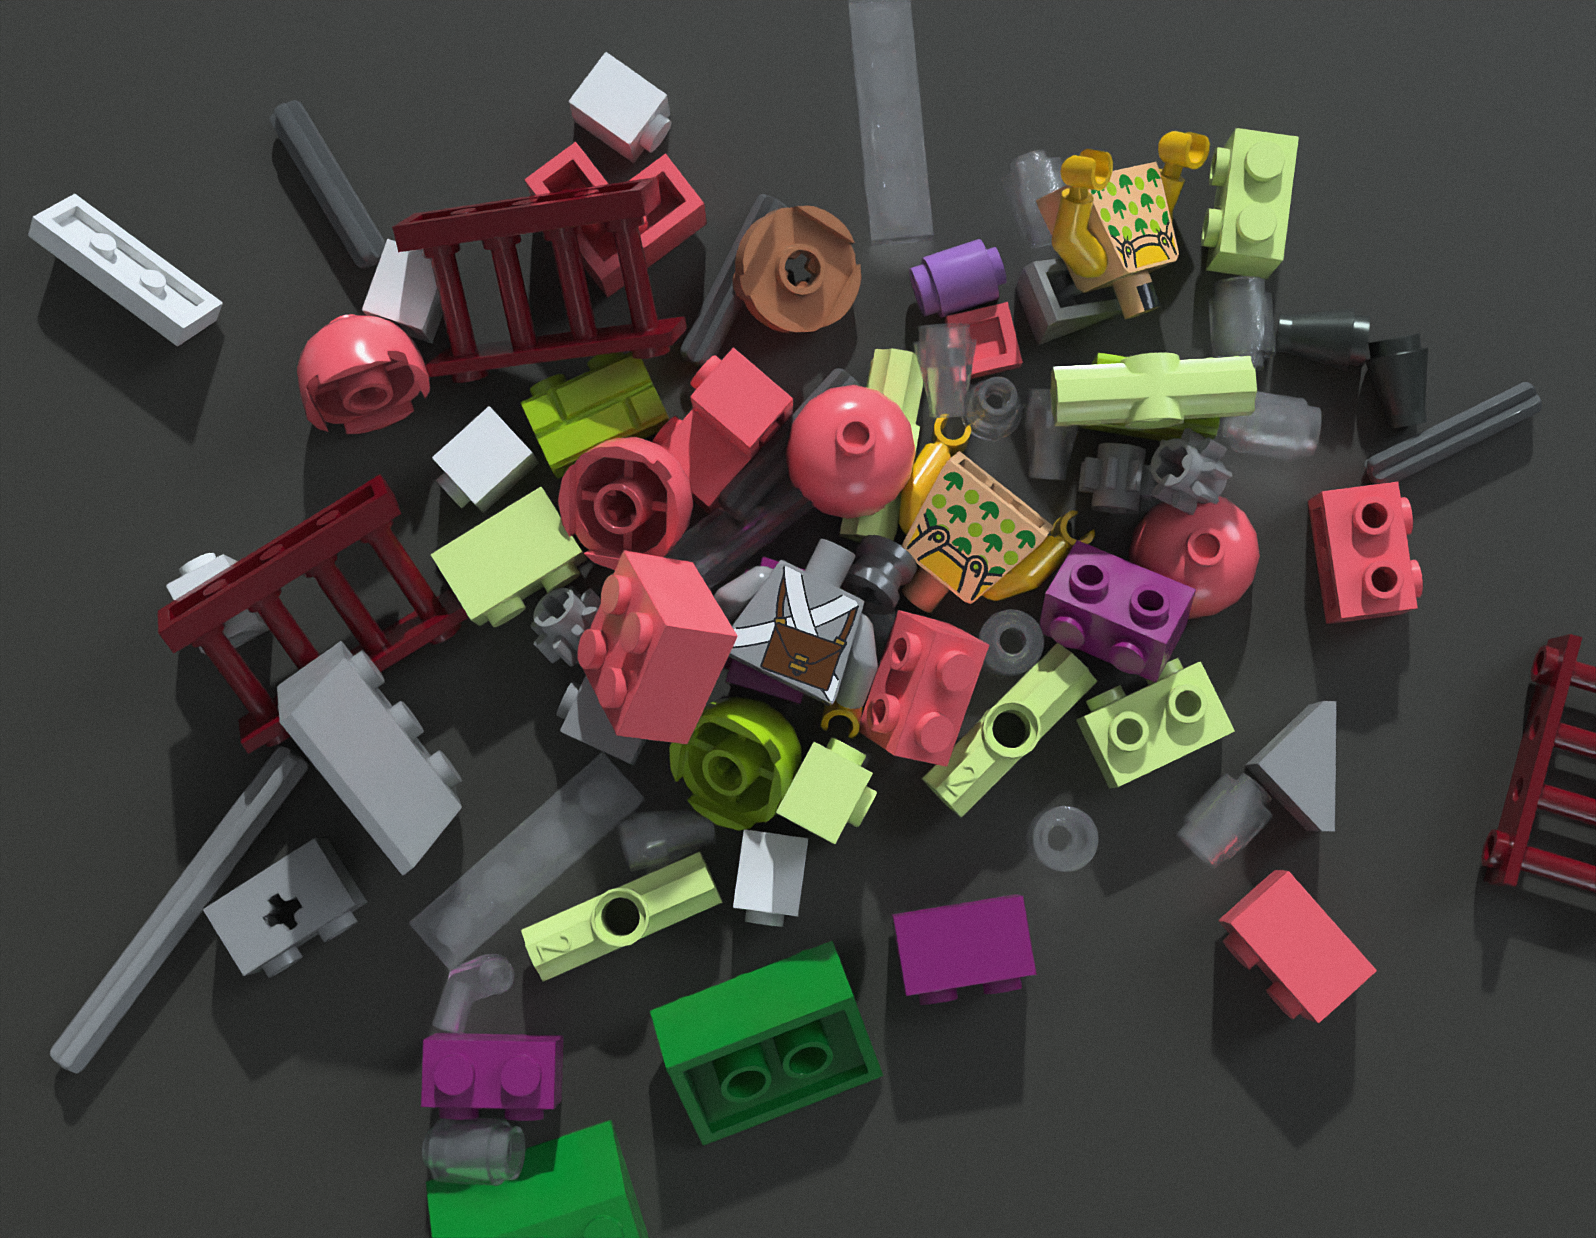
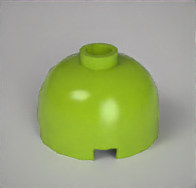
(738, 762)

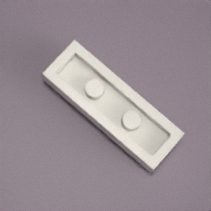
(125, 269)

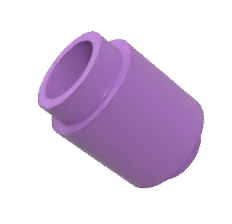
(957, 279)

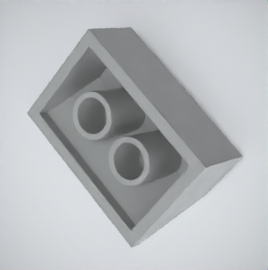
(370, 753)

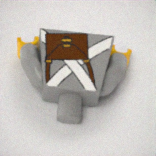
(805, 630)

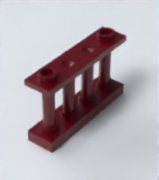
(560, 220)
(311, 552)
(1506, 848)

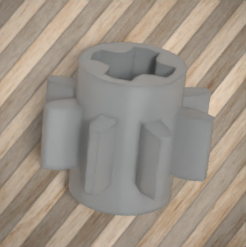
(1189, 471)
(1117, 479)
(561, 621)

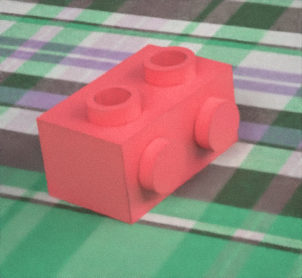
(1364, 552)
(922, 688)
(1295, 947)

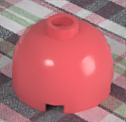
(360, 374)
(850, 451)
(625, 499)
(1206, 551)

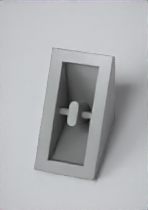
(1056, 305)
(1301, 767)

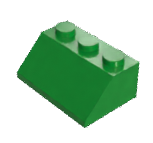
(765, 1043)
(564, 1190)

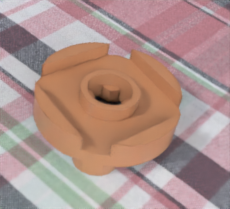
(830, 260)

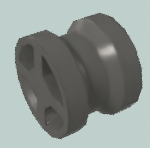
(879, 573)

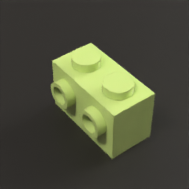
(1250, 204)
(510, 559)
(1153, 724)
(829, 791)

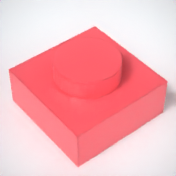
(995, 336)

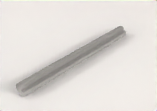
(179, 909)

